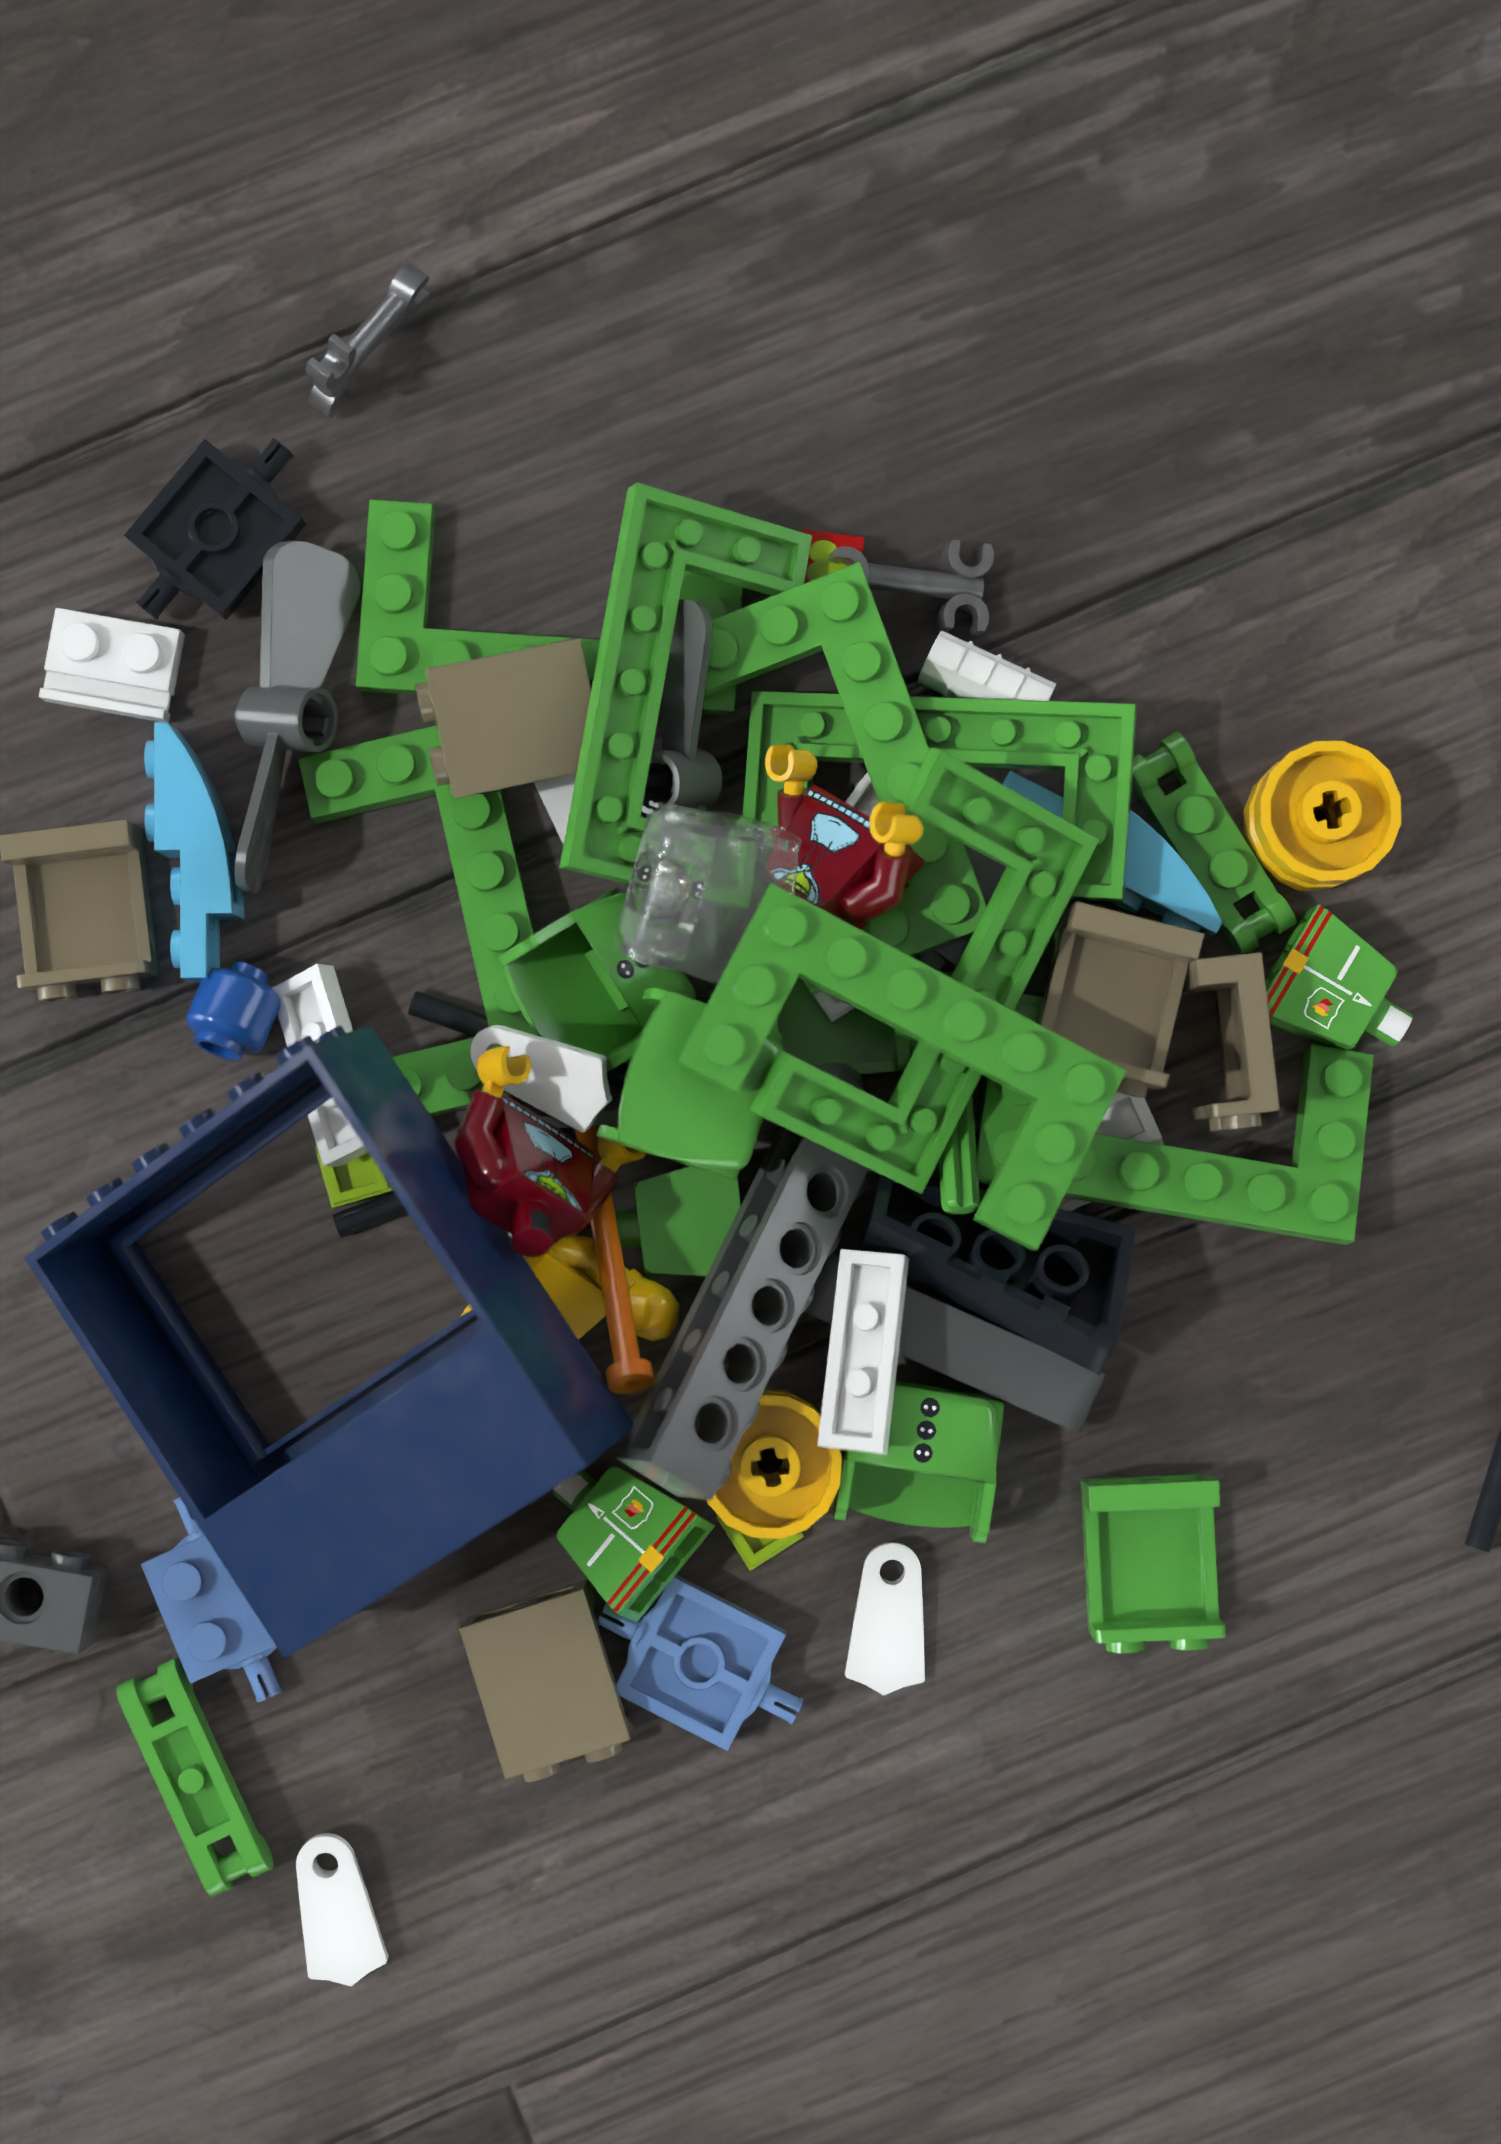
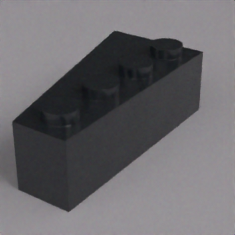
(1056, 1296)

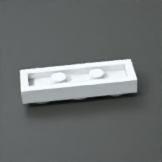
(312, 1007)
(863, 1351)

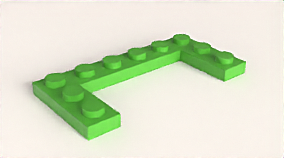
(655, 545)
(396, 602)
(844, 622)
(1081, 738)
(484, 870)
(1042, 870)
(1063, 1080)
(1308, 1200)

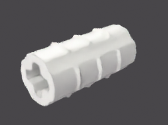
(968, 671)

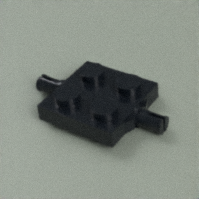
(214, 528)

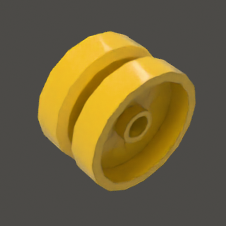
(1353, 795)
(796, 1493)

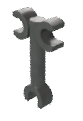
(334, 372)
(959, 583)

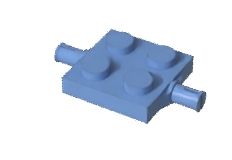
(208, 1612)
(701, 1662)

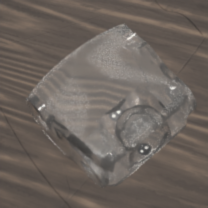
(700, 886)

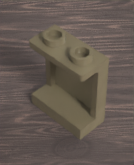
(507, 717)
(82, 909)
(1119, 989)
(1243, 1038)
(546, 1682)

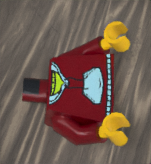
(846, 859)
(527, 1170)

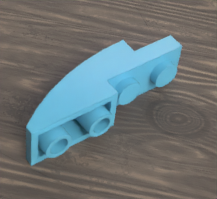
(192, 826)
(1154, 871)

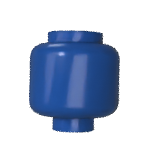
(233, 1011)

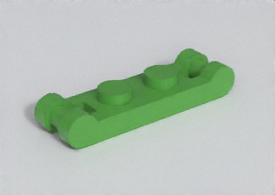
(1209, 843)
(193, 1778)

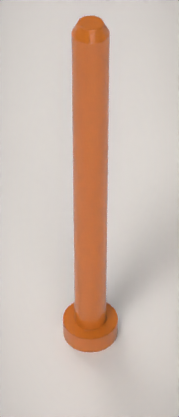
(628, 1371)

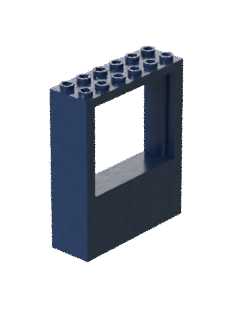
(400, 1462)

